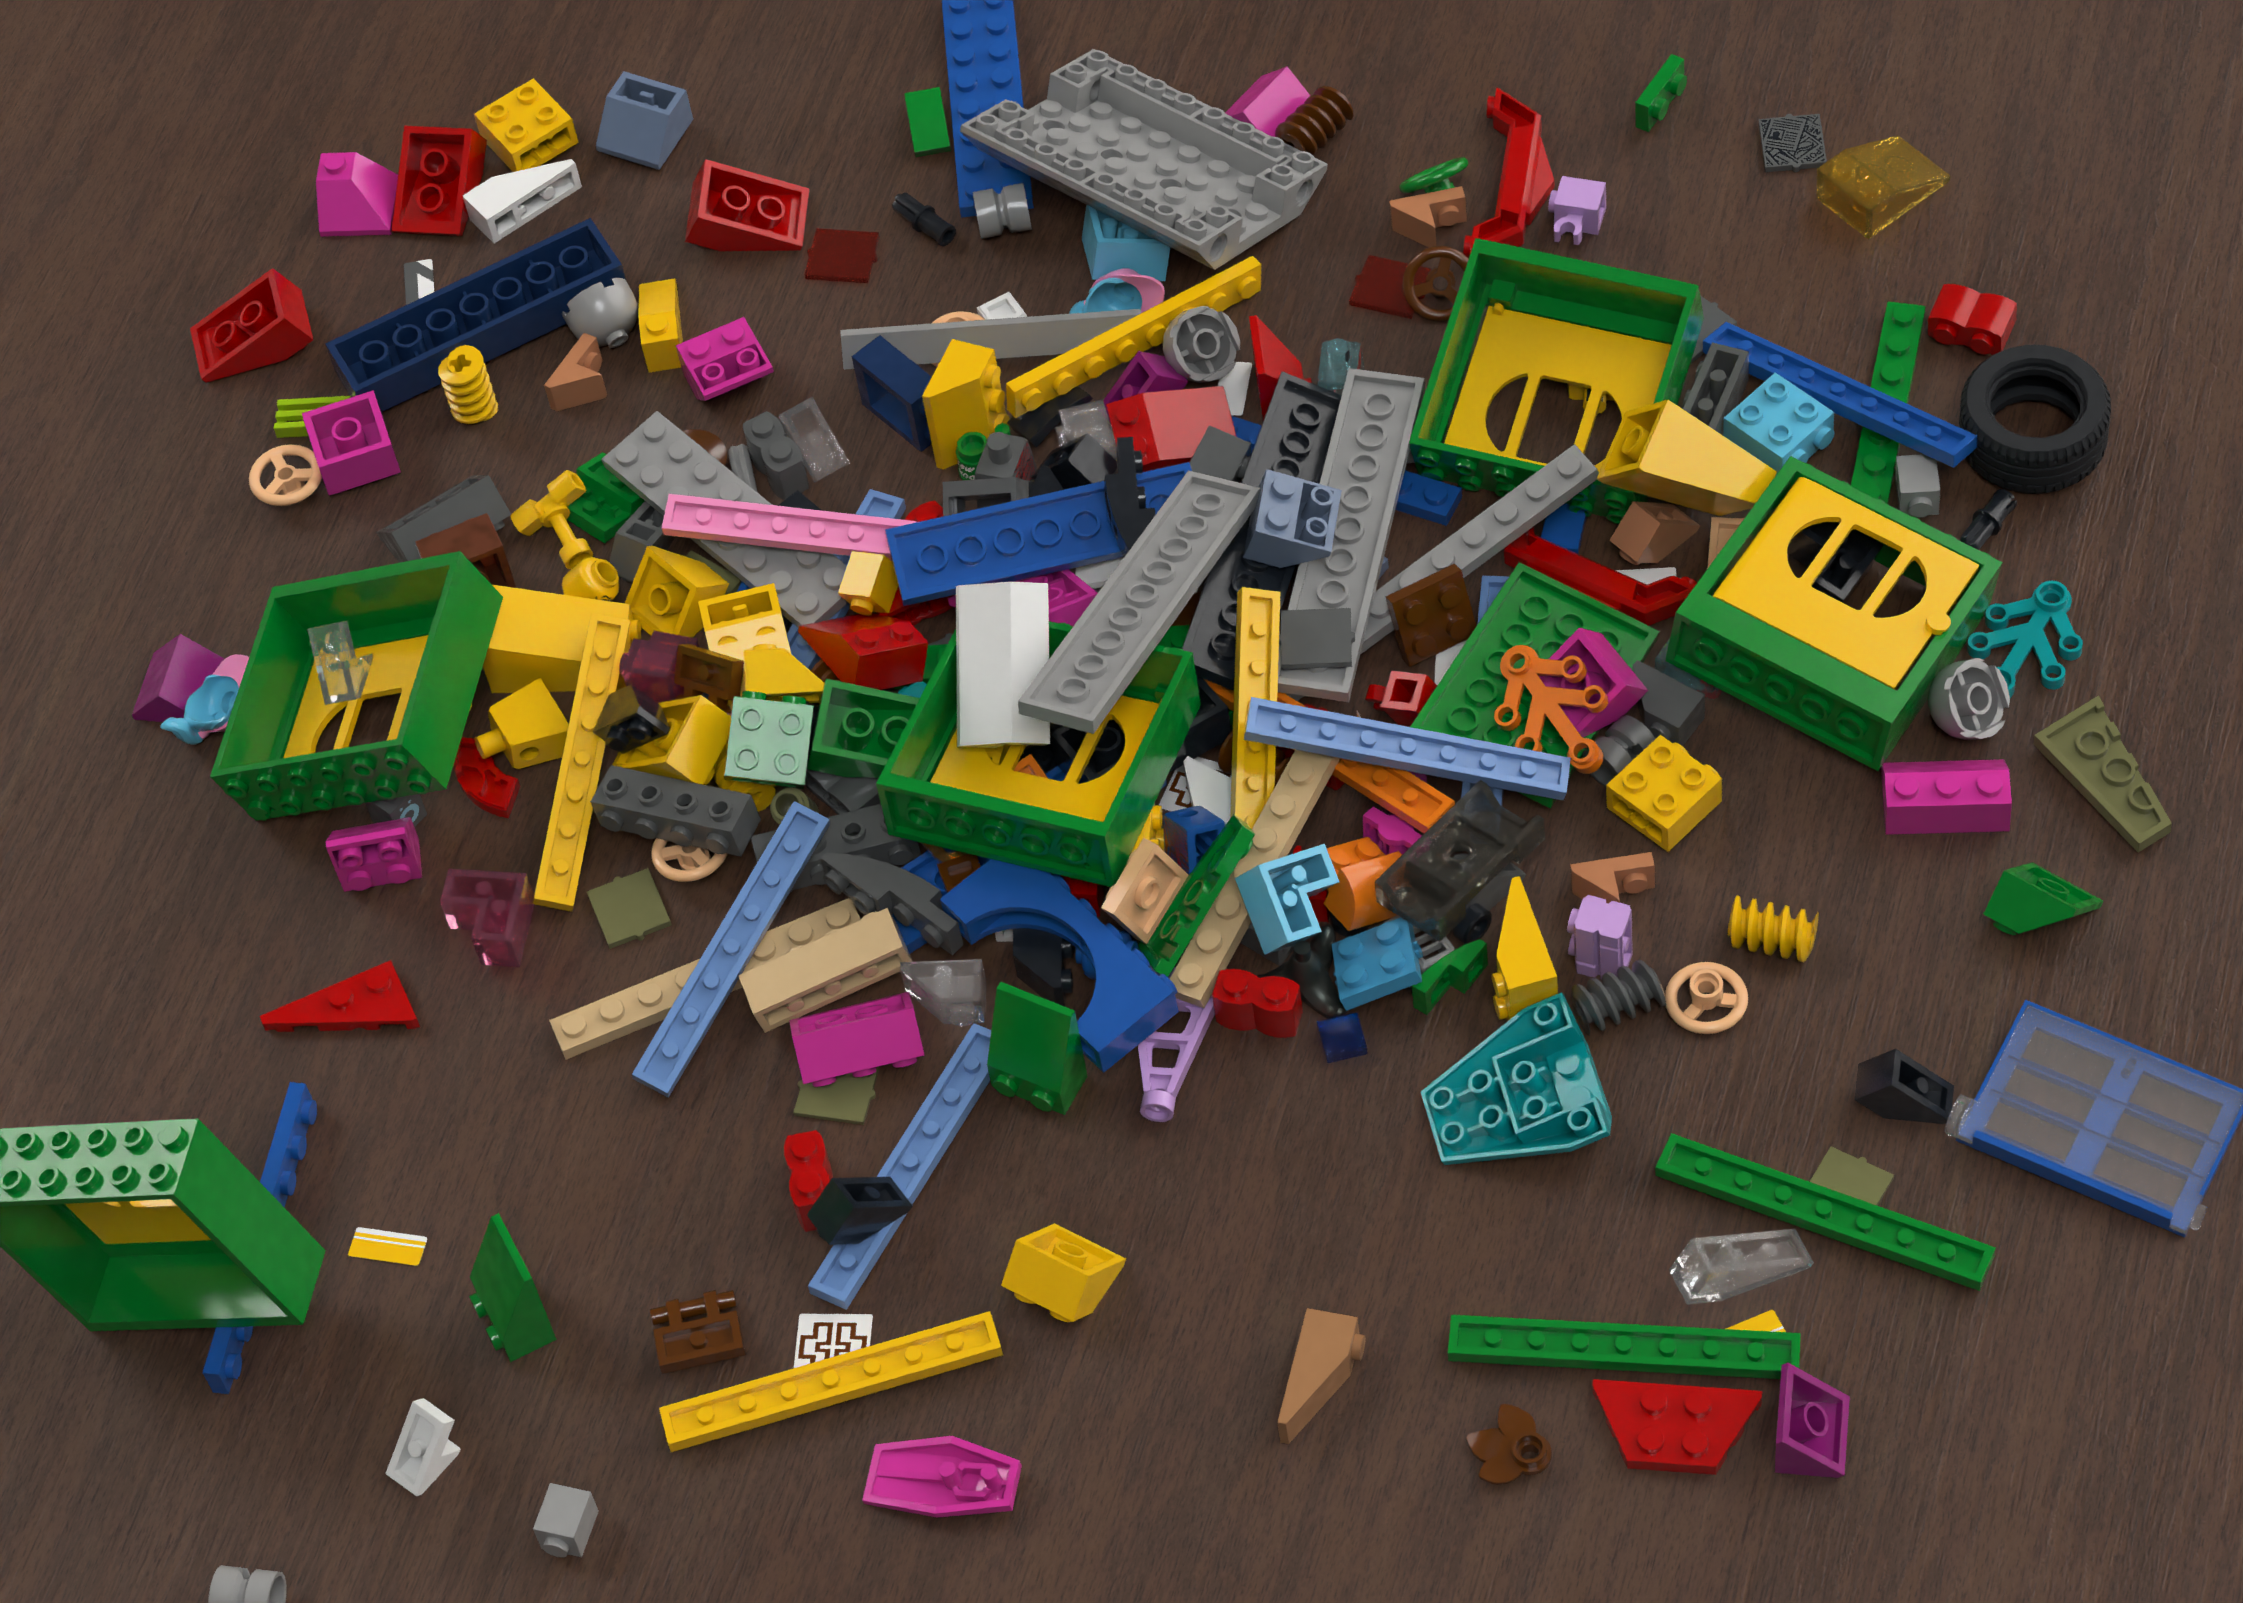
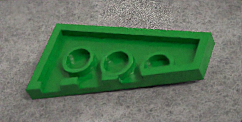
(1197, 896)

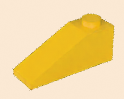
(660, 324)

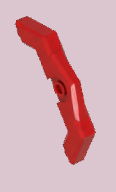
(1524, 177)
(1638, 600)

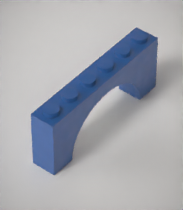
(1127, 994)

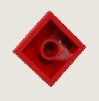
(1270, 360)

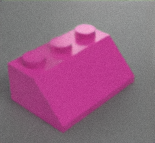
(1946, 796)
(856, 1039)

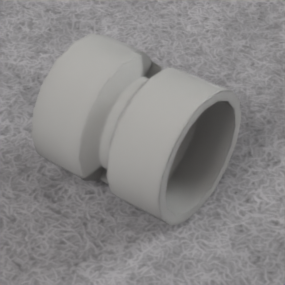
(1002, 210)
(238, 1586)

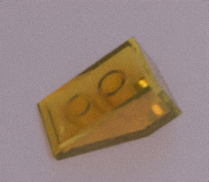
(1877, 183)

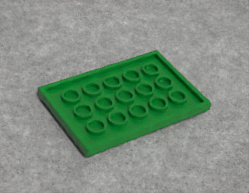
(1530, 613)

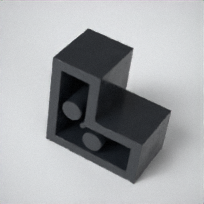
(1846, 566)

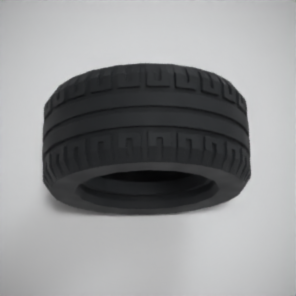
(2036, 375)

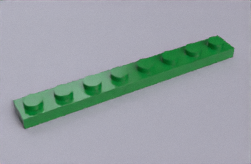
(1893, 376)
(1825, 1211)
(1622, 1346)

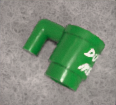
(969, 451)

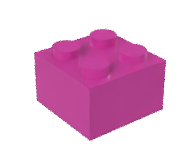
(351, 443)

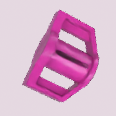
(1388, 831)

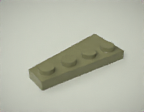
(2098, 765)

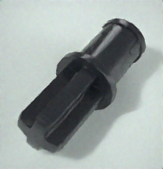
(924, 219)
(1989, 519)

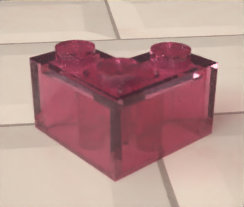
(652, 665)
(495, 908)

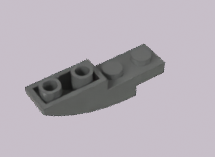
(881, 885)

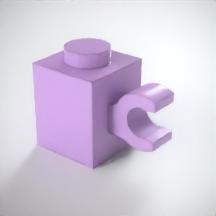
(1577, 207)

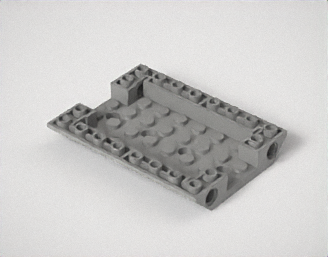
(1152, 158)

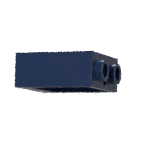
(893, 390)

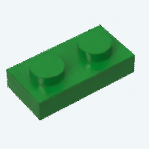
(1657, 96)

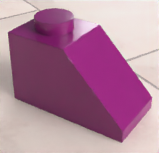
(1145, 374)

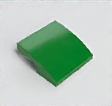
(605, 503)

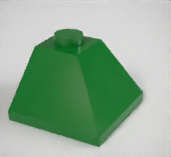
(2035, 898)

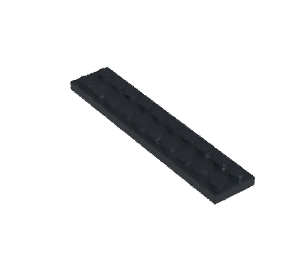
(1290, 442)

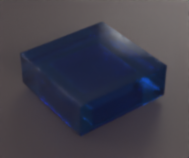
(1342, 1037)

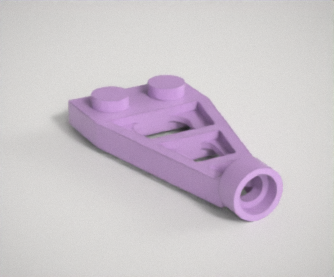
(1163, 1084)

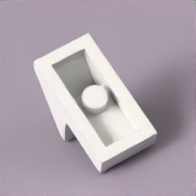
(422, 1448)

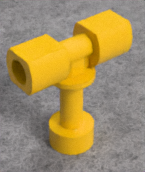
(553, 512)

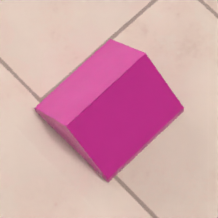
(1270, 100)

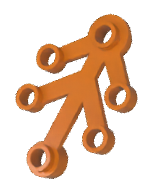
(1546, 703)

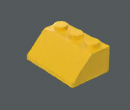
(963, 398)

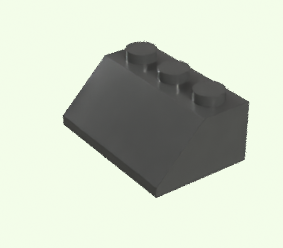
(461, 502)

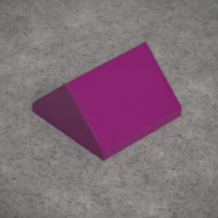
(172, 677)
(1810, 1426)

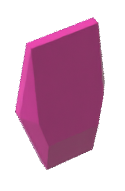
(941, 1478)

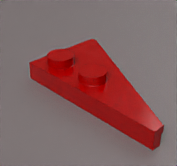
(354, 1003)

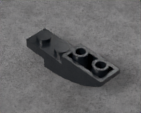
(1124, 499)

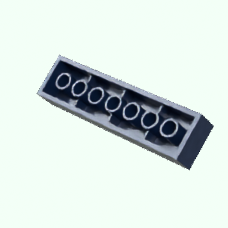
(485, 310)

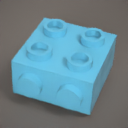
(1780, 423)

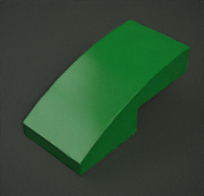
(927, 122)
(1455, 970)

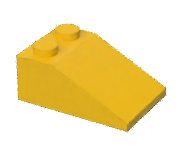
(691, 746)
(1523, 962)

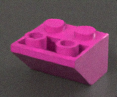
(722, 359)
(375, 854)

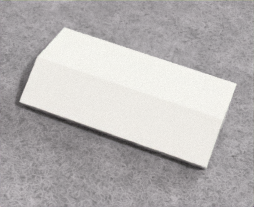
(998, 656)

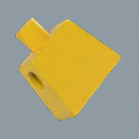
(525, 727)

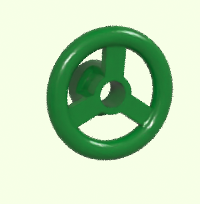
(1435, 177)

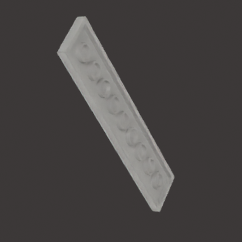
(1368, 465)
(1139, 602)

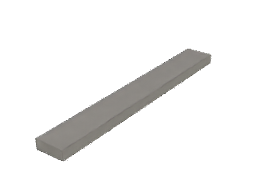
(1006, 336)

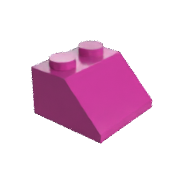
(1605, 670)

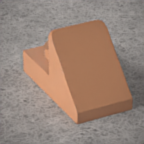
(1421, 214)
(577, 376)
(1613, 876)

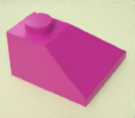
(354, 195)

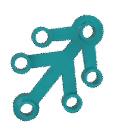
(2031, 634)

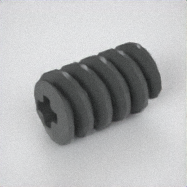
(1616, 994)

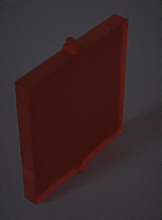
(842, 255)
(1381, 287)

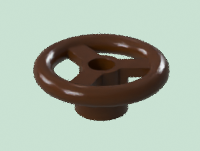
(1413, 291)

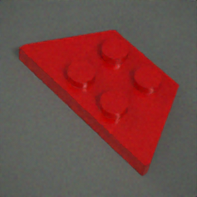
(1675, 1424)

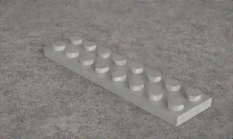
(666, 461)

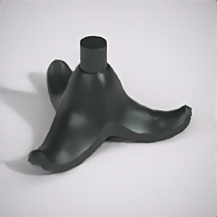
(1310, 970)

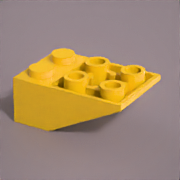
(742, 621)

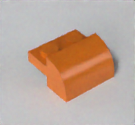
(1357, 868)

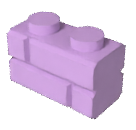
(1600, 936)

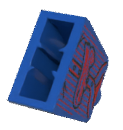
(1190, 834)

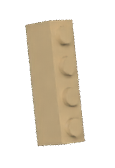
(825, 970)

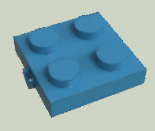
(1376, 963)

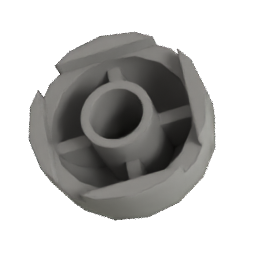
(603, 313)
(1201, 344)
(1968, 699)

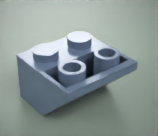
(643, 120)
(1291, 521)

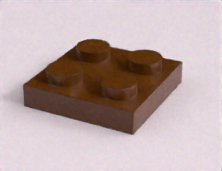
(1431, 615)

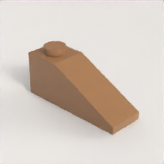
(1319, 1367)

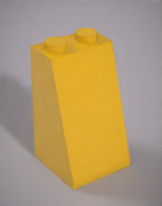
(1683, 462)
(545, 638)

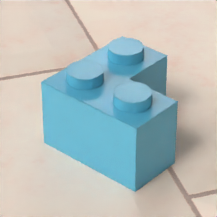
(1115, 246)
(1279, 894)

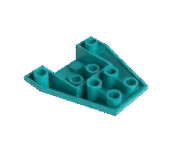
(1520, 1091)

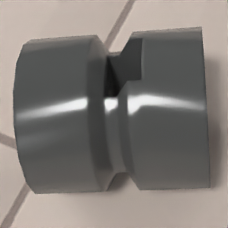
(1620, 746)

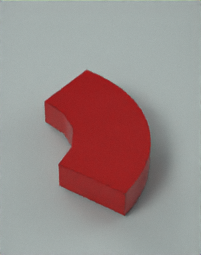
(483, 781)

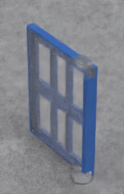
(2102, 1118)

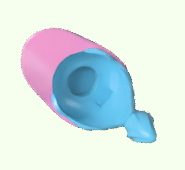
(1122, 291)
(210, 704)

